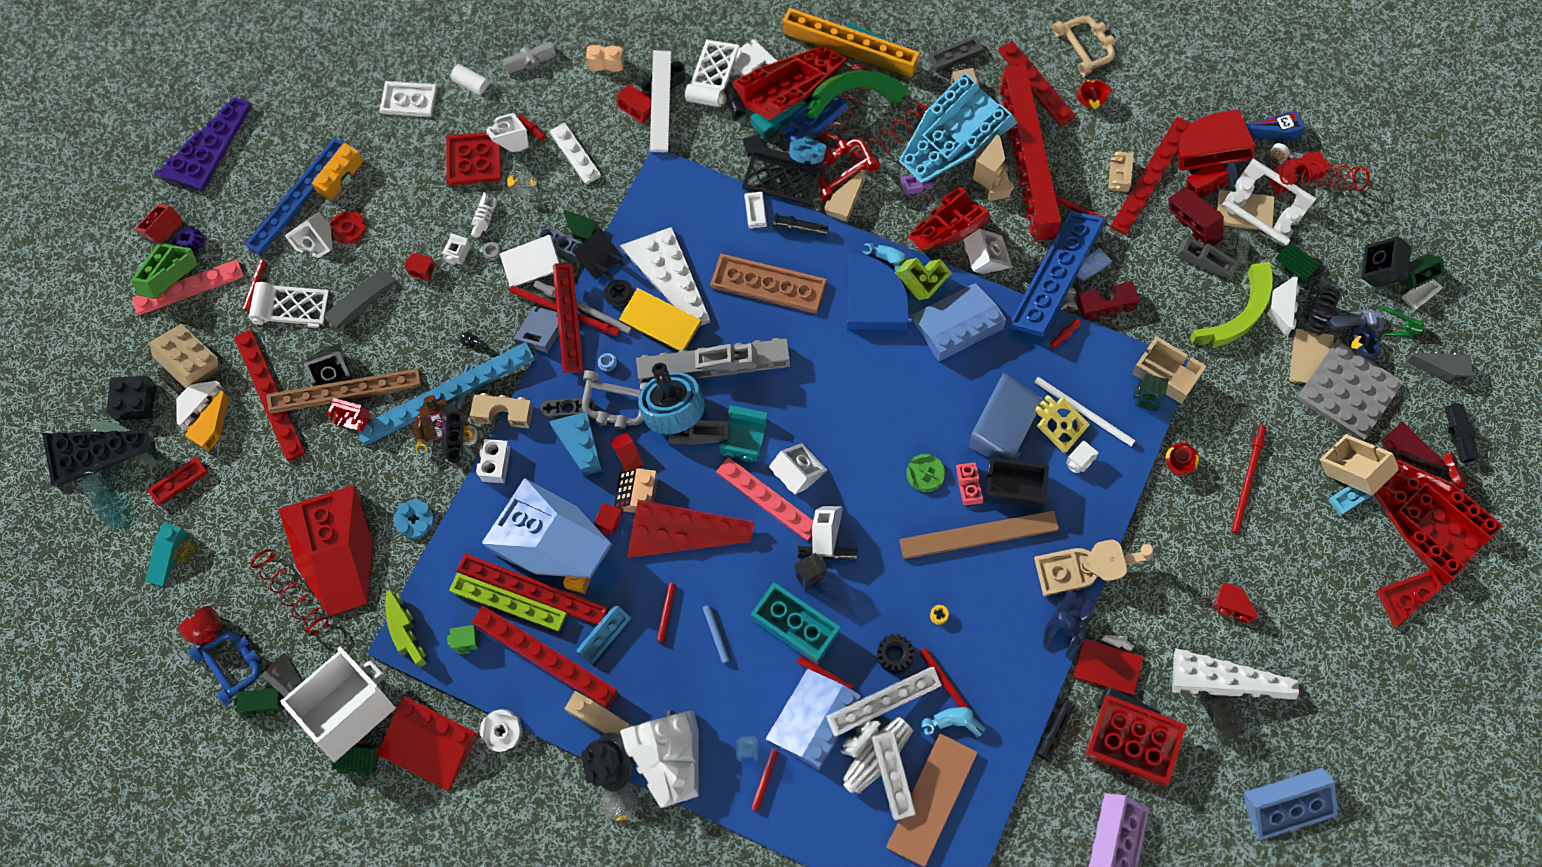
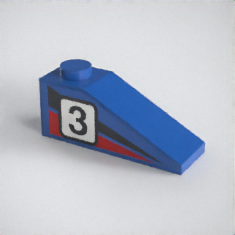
(1278, 128)

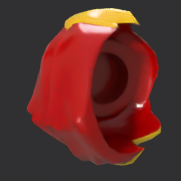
(1093, 93)
(1182, 458)

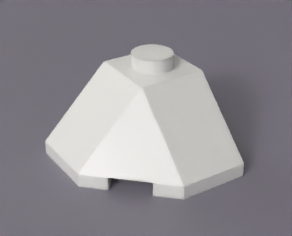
(509, 133)
(312, 236)

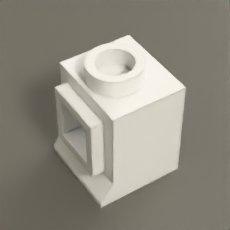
(456, 257)
(1081, 458)

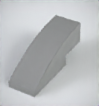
(726, 357)

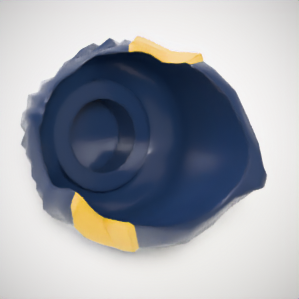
(1364, 342)

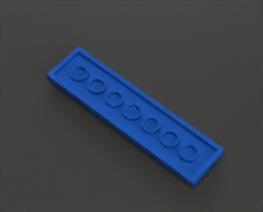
(1056, 273)

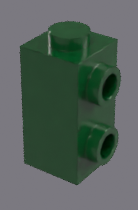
(258, 702)

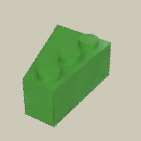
(162, 269)

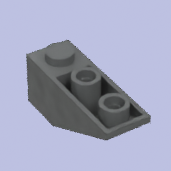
(1448, 367)

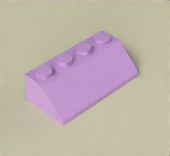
(1119, 832)

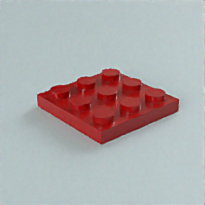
(472, 159)

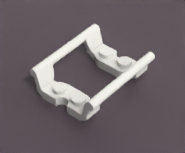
(1291, 216)

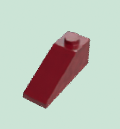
(1410, 447)

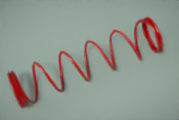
(831, 135)
(853, 152)
(1336, 169)
(308, 632)

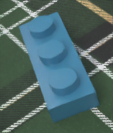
(603, 634)

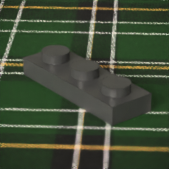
(956, 52)

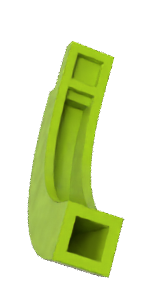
(1260, 292)

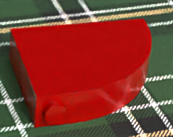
(1215, 141)

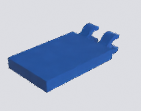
(811, 127)

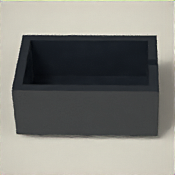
(1016, 483)

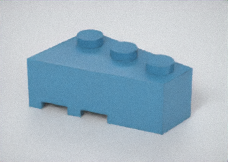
(578, 440)

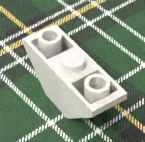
(1283, 305)
(194, 401)
(825, 529)

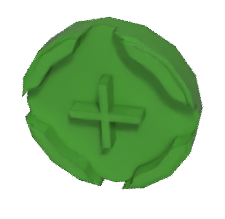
(925, 473)

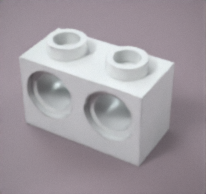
(498, 461)

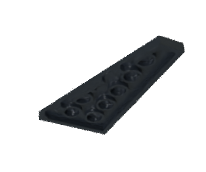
(84, 453)

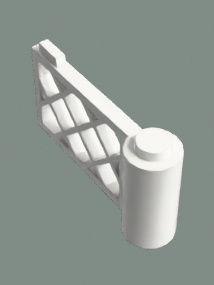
(707, 92)
(264, 305)

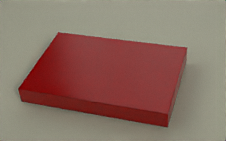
(1108, 667)

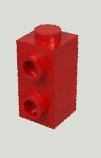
(1207, 180)

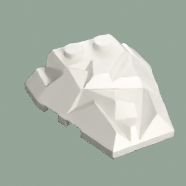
(667, 756)

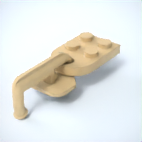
(1064, 569)

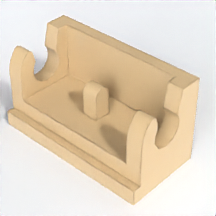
(1120, 171)

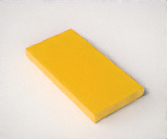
(660, 320)

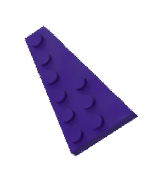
(205, 149)

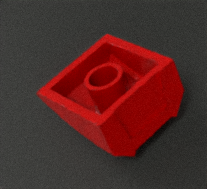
(159, 223)

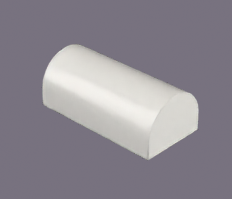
(469, 79)

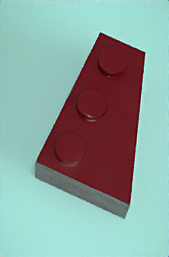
(1198, 216)

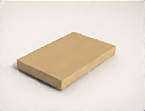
(1256, 205)
(1308, 354)

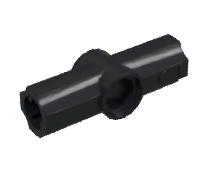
(1462, 433)

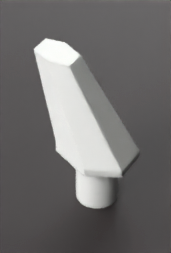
(1118, 641)

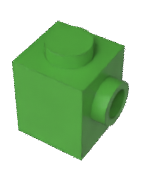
(463, 639)

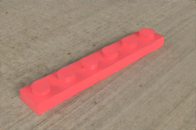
(190, 286)
(766, 498)

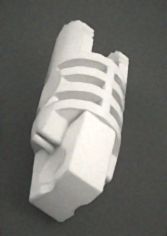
(483, 216)

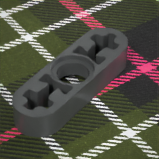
(562, 402)

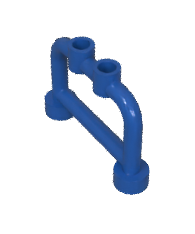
(251, 658)

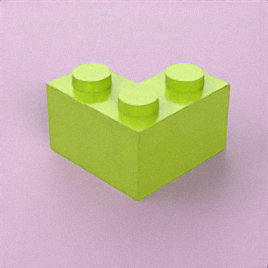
(923, 279)

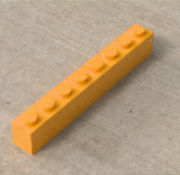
(850, 42)

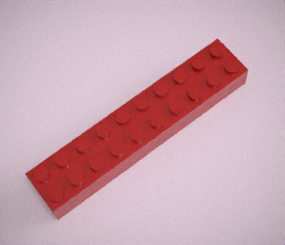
(1030, 154)

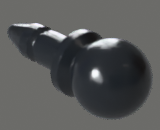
(471, 340)

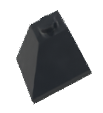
(328, 366)

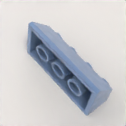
(1291, 803)

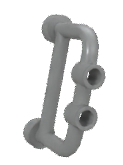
(602, 417)

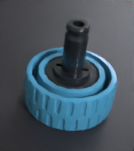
(671, 401)

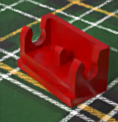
(634, 103)
(349, 415)

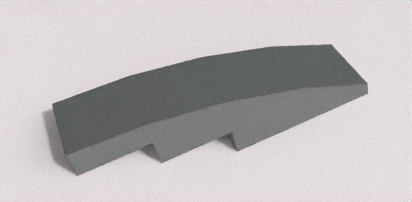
(359, 298)

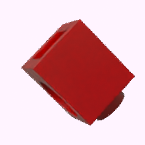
(420, 266)
(608, 519)

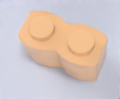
(604, 58)

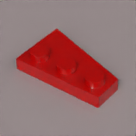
(1408, 595)

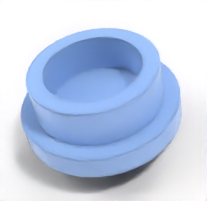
(607, 362)

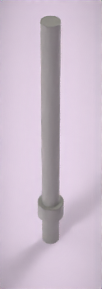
(550, 291)

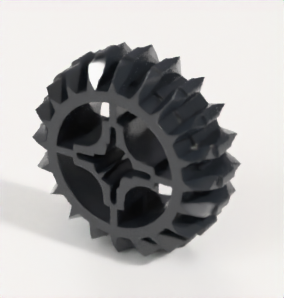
(1321, 310)

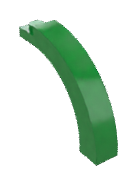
(881, 83)

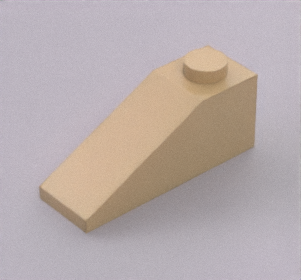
(844, 199)
(594, 714)

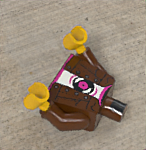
(429, 422)

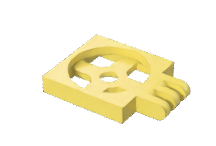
(1050, 411)

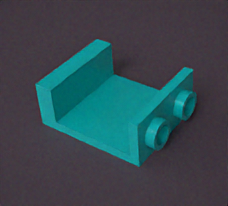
(745, 434)

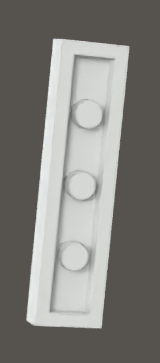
(575, 153)
(893, 775)

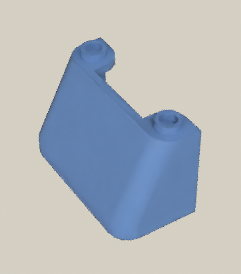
(1005, 420)

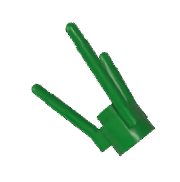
(1412, 325)

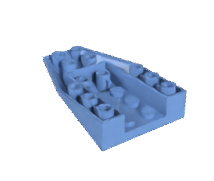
(546, 535)

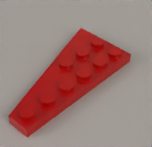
(671, 529)

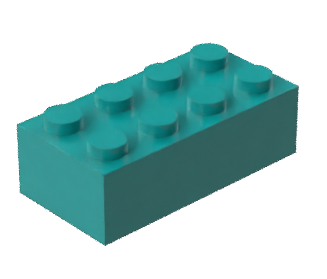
(795, 623)

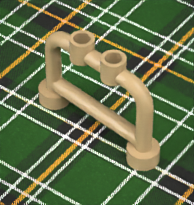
(1107, 43)

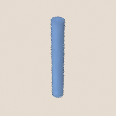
(716, 634)

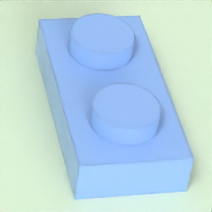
(1093, 264)

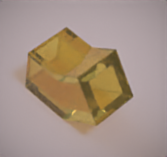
(184, 552)

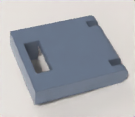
(541, 324)

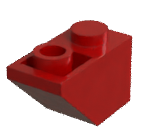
(1234, 602)

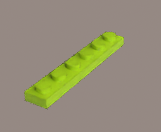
(508, 602)

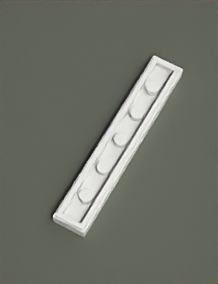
(660, 101)
(883, 701)

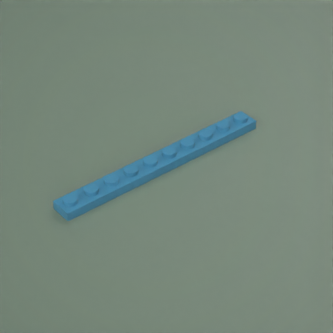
(448, 391)

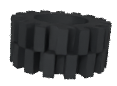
(886, 662)

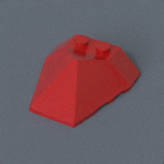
(950, 222)

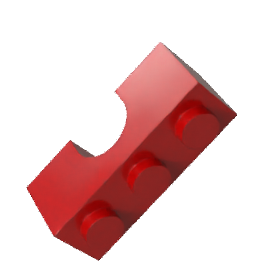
(1308, 158)

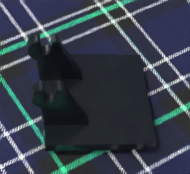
(598, 255)

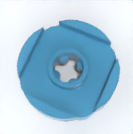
(807, 150)
(421, 526)

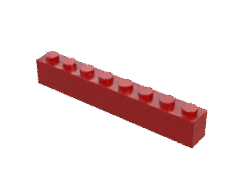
(545, 658)

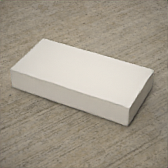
(755, 210)
(1420, 295)

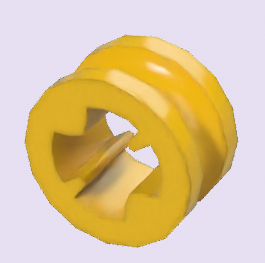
(944, 612)

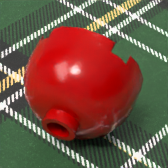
(202, 627)

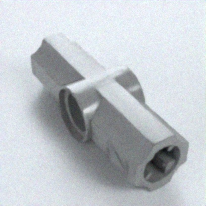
(529, 57)

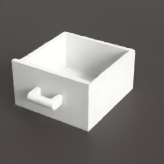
(339, 704)

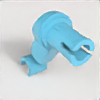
(890, 254)
(954, 716)

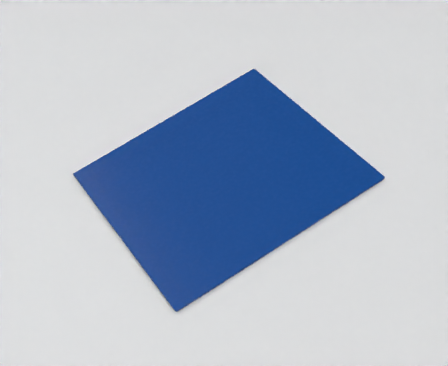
(864, 412)

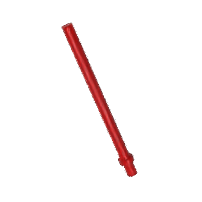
(605, 327)

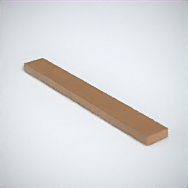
(344, 390)
(978, 535)

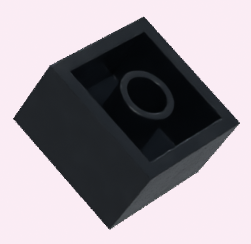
(1386, 262)
(131, 398)

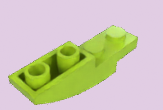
(399, 623)

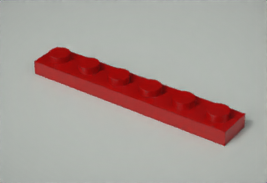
(1040, 87)
(567, 318)

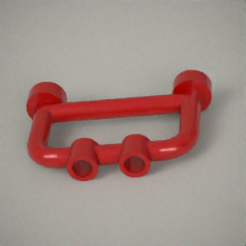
(871, 163)

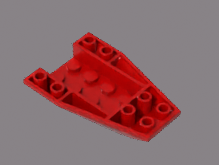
(787, 82)

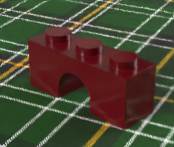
(1093, 306)

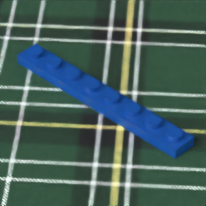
(291, 202)

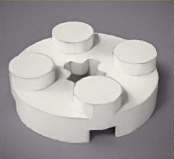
(492, 737)

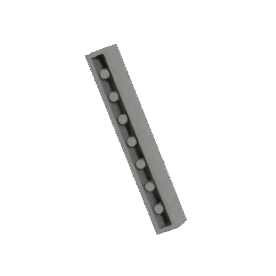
(770, 355)

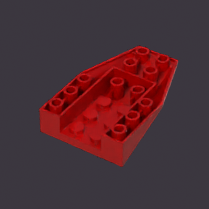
(1436, 519)
(332, 547)

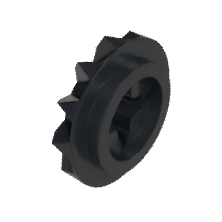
(618, 285)

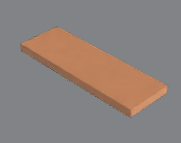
(768, 283)
(932, 800)

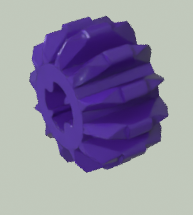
(189, 238)

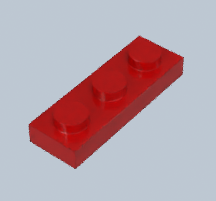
(177, 481)

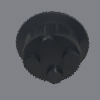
(607, 762)

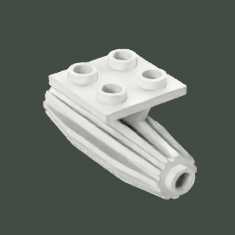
(866, 766)

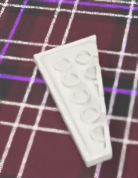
(667, 270)
(1221, 677)

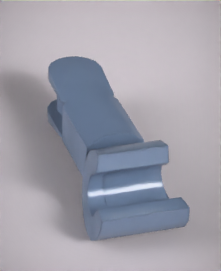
(1371, 320)

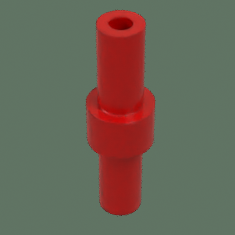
(531, 127)
(1065, 333)

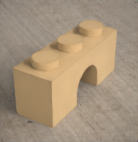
(486, 407)

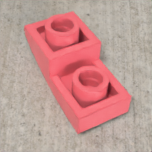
(969, 483)

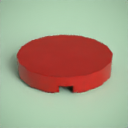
(348, 227)
(1456, 472)

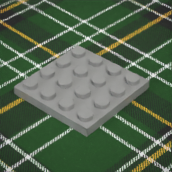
(1349, 390)

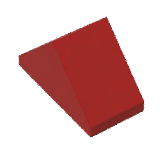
(626, 452)

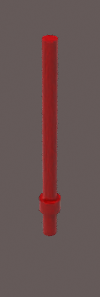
(1257, 445)

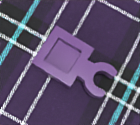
(912, 185)

